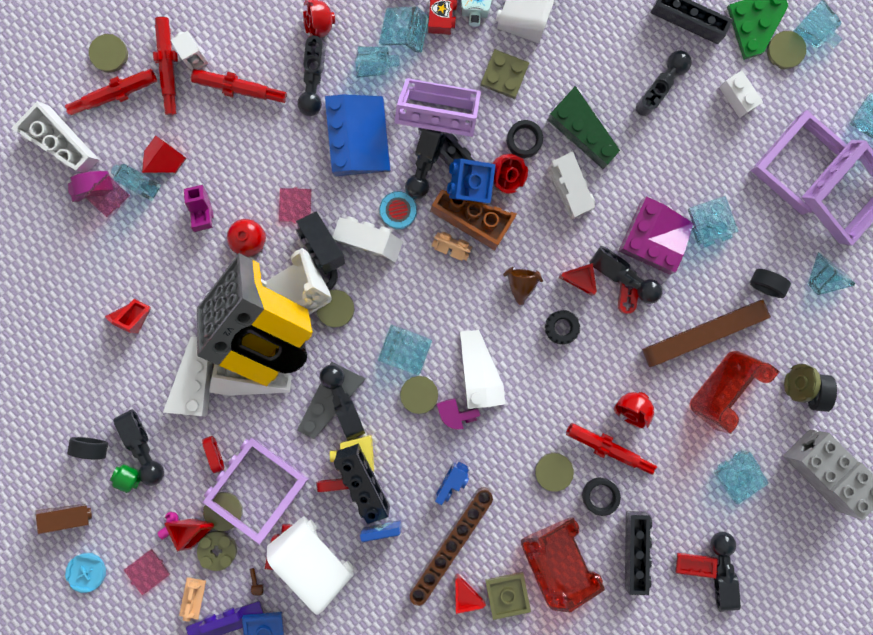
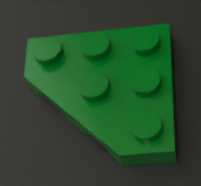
(755, 23)

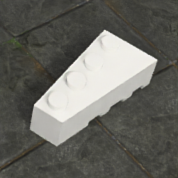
(54, 136)
(191, 385)

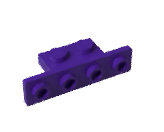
(224, 623)

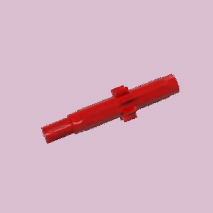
(165, 58)
(231, 84)
(117, 89)
(604, 446)

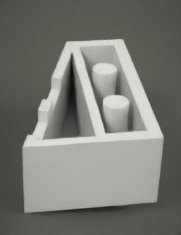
(571, 185)
(367, 238)

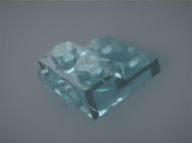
(712, 221)
(741, 476)

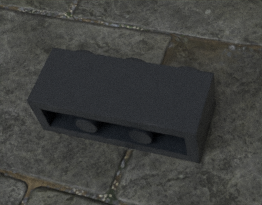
(320, 243)

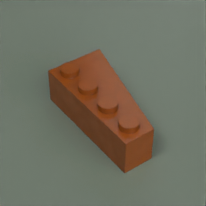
(474, 218)

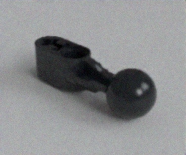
(677, 64)
(309, 102)
(427, 154)
(619, 271)
(333, 378)
(135, 440)
(726, 582)

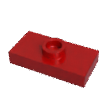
(696, 565)

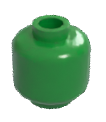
(125, 478)

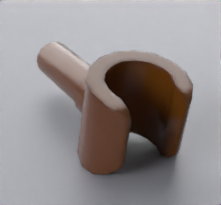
(256, 589)

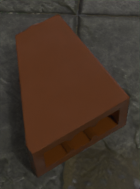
(62, 518)

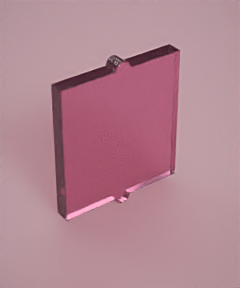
(106, 195)
(294, 204)
(147, 572)

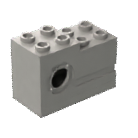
(833, 473)

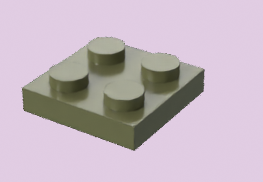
(504, 74)
(508, 595)

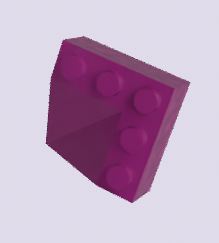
(657, 236)

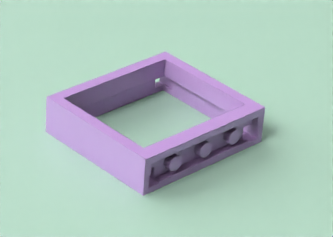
(435, 118)
(817, 129)
(828, 179)
(224, 476)

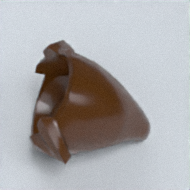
(522, 283)

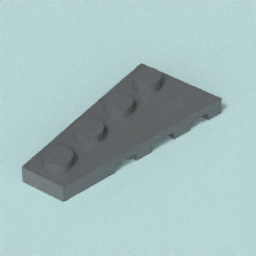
(322, 408)

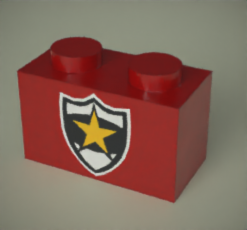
(441, 16)

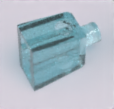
(820, 26)
(374, 61)
(135, 181)

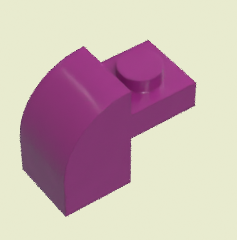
(82, 183)
(199, 207)
(452, 417)

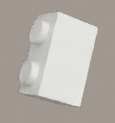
(189, 50)
(740, 94)

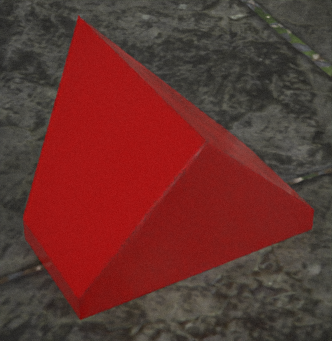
(161, 158)
(581, 278)
(130, 316)
(187, 532)
(466, 597)

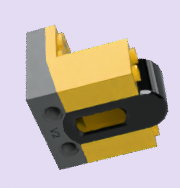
(251, 326)

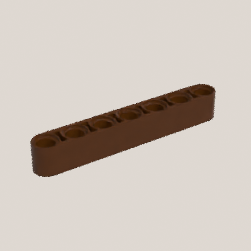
(706, 333)
(449, 555)

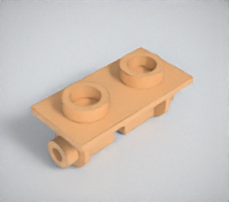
(458, 247)
(192, 599)

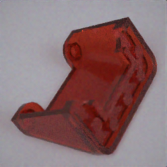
(725, 386)
(561, 567)

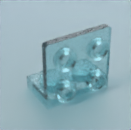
(404, 27)
(405, 350)

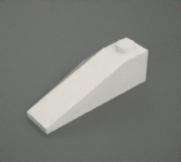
(480, 375)
(231, 383)

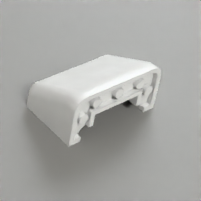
(525, 18)
(301, 283)
(308, 565)

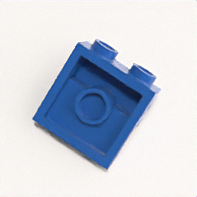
(471, 180)
(455, 478)

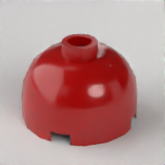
(318, 18)
(509, 173)
(246, 237)
(636, 408)

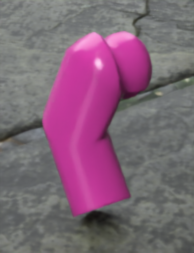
(170, 516)

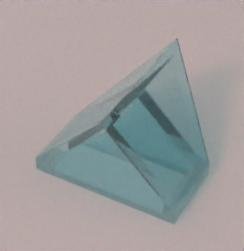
(828, 277)

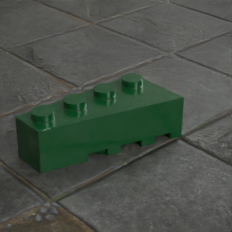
(583, 128)

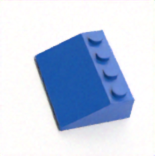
(357, 134)

